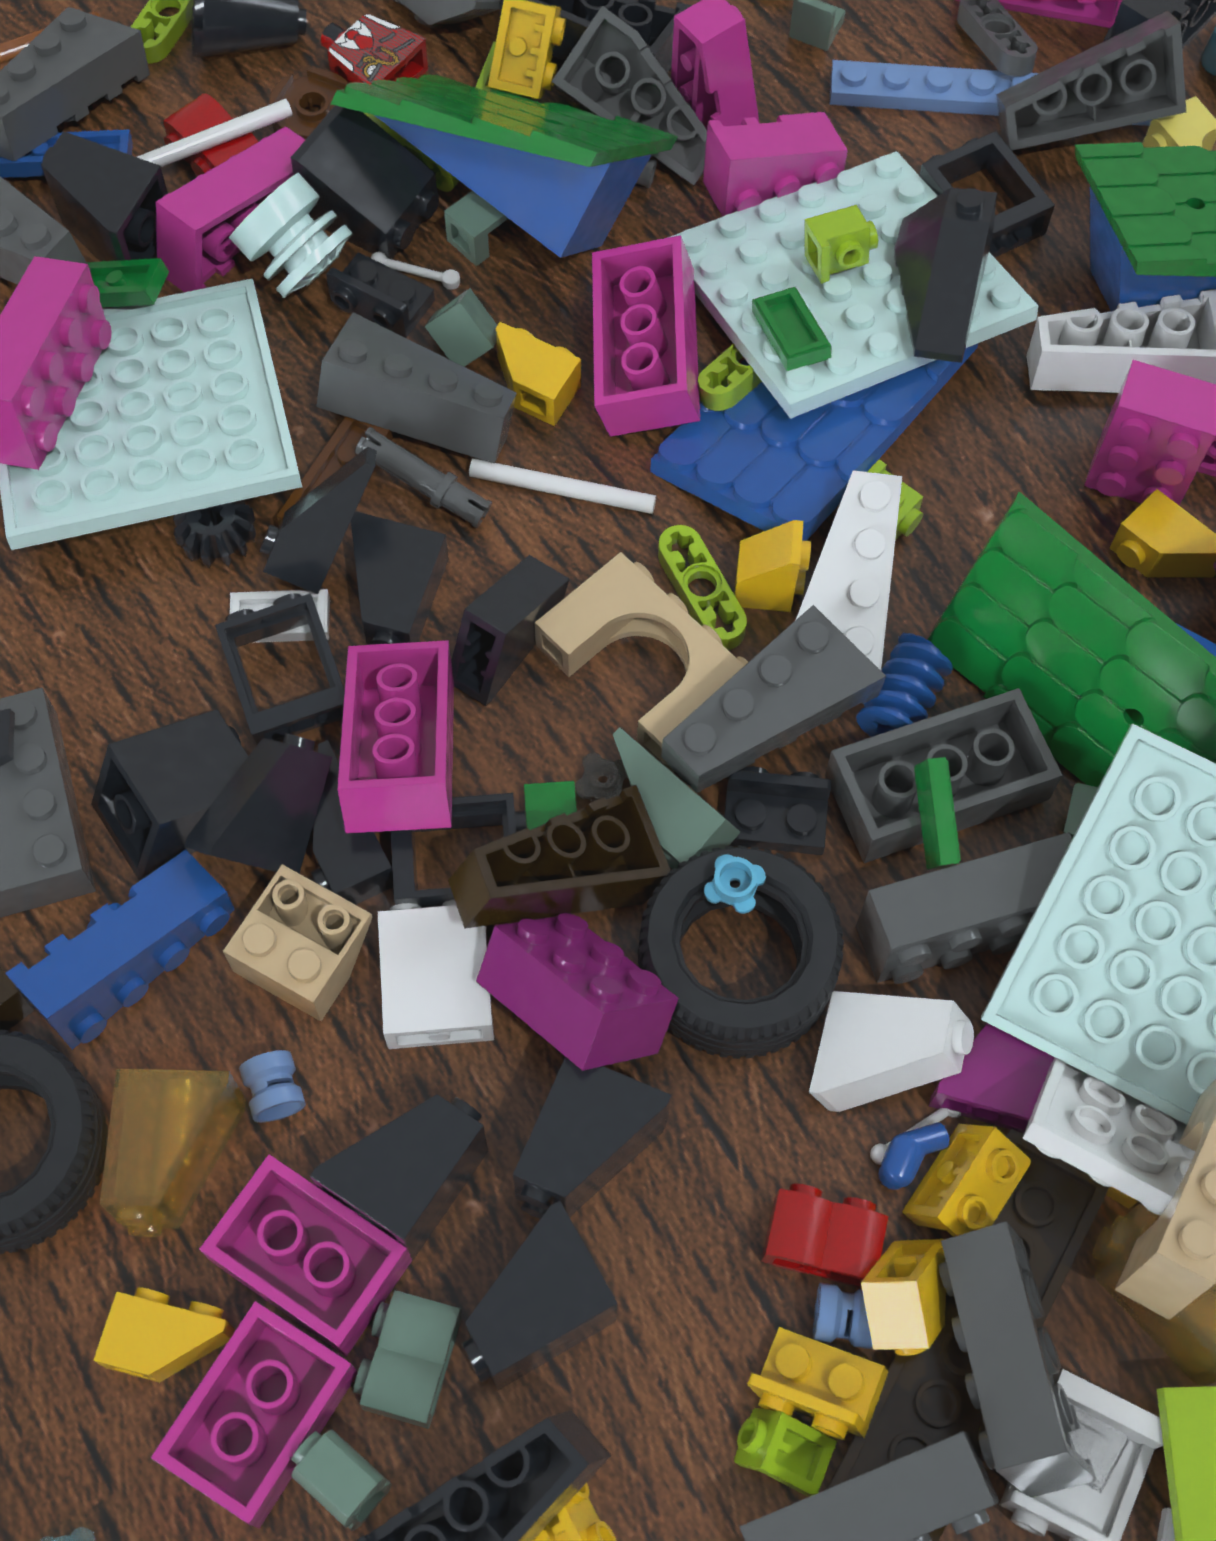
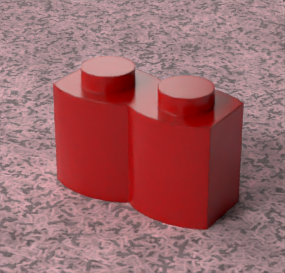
(196, 117)
(824, 1236)

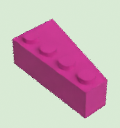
(202, 214)

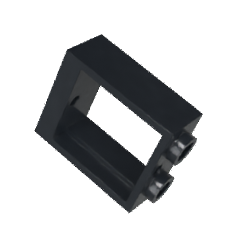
(1033, 206)
(297, 715)
(466, 813)

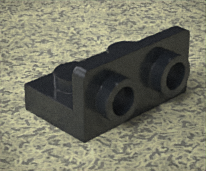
(379, 294)
(778, 810)

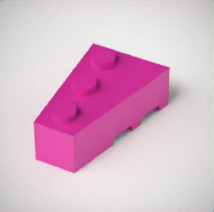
(714, 63)
(769, 159)

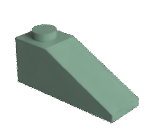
(679, 815)

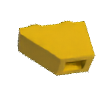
(538, 373)
(772, 568)
(158, 1339)

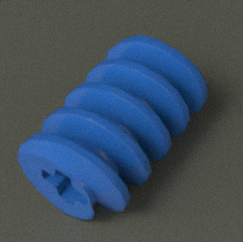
(909, 685)

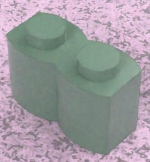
(409, 1359)
(339, 1478)

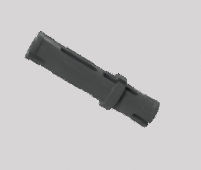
(426, 479)

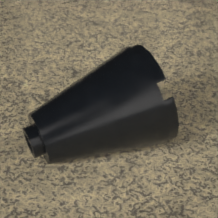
(244, 25)

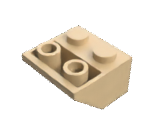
(299, 942)

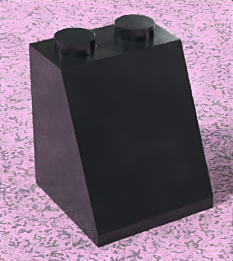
(366, 181)
(105, 197)
(163, 784)
(586, 1136)
(408, 1169)
(539, 1304)

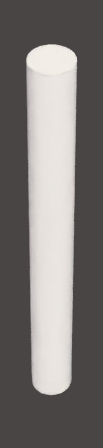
(219, 134)
(562, 486)

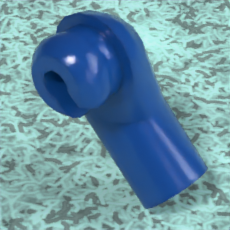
(907, 1153)

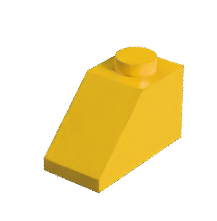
(1165, 540)
(906, 1297)

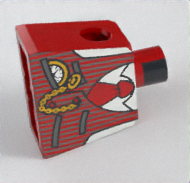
(374, 51)

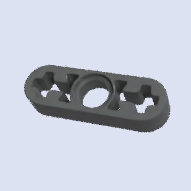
(998, 36)

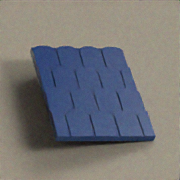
(794, 468)

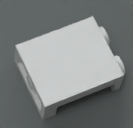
(431, 977)
(1081, 1511)

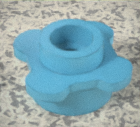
(735, 868)

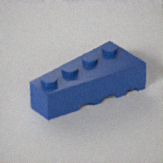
(124, 949)

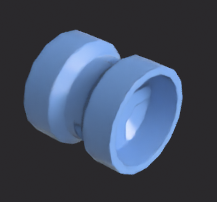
(272, 1086)
(831, 1316)

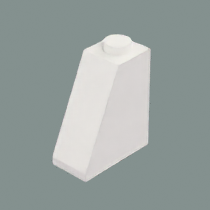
(886, 1047)

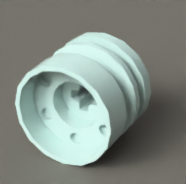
(289, 233)

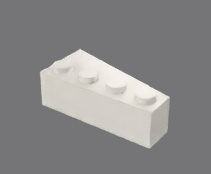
(1096, 349)
(857, 562)

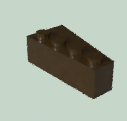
(569, 865)

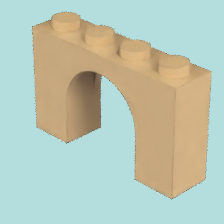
(626, 603)
(1178, 1252)

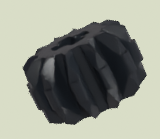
(216, 532)

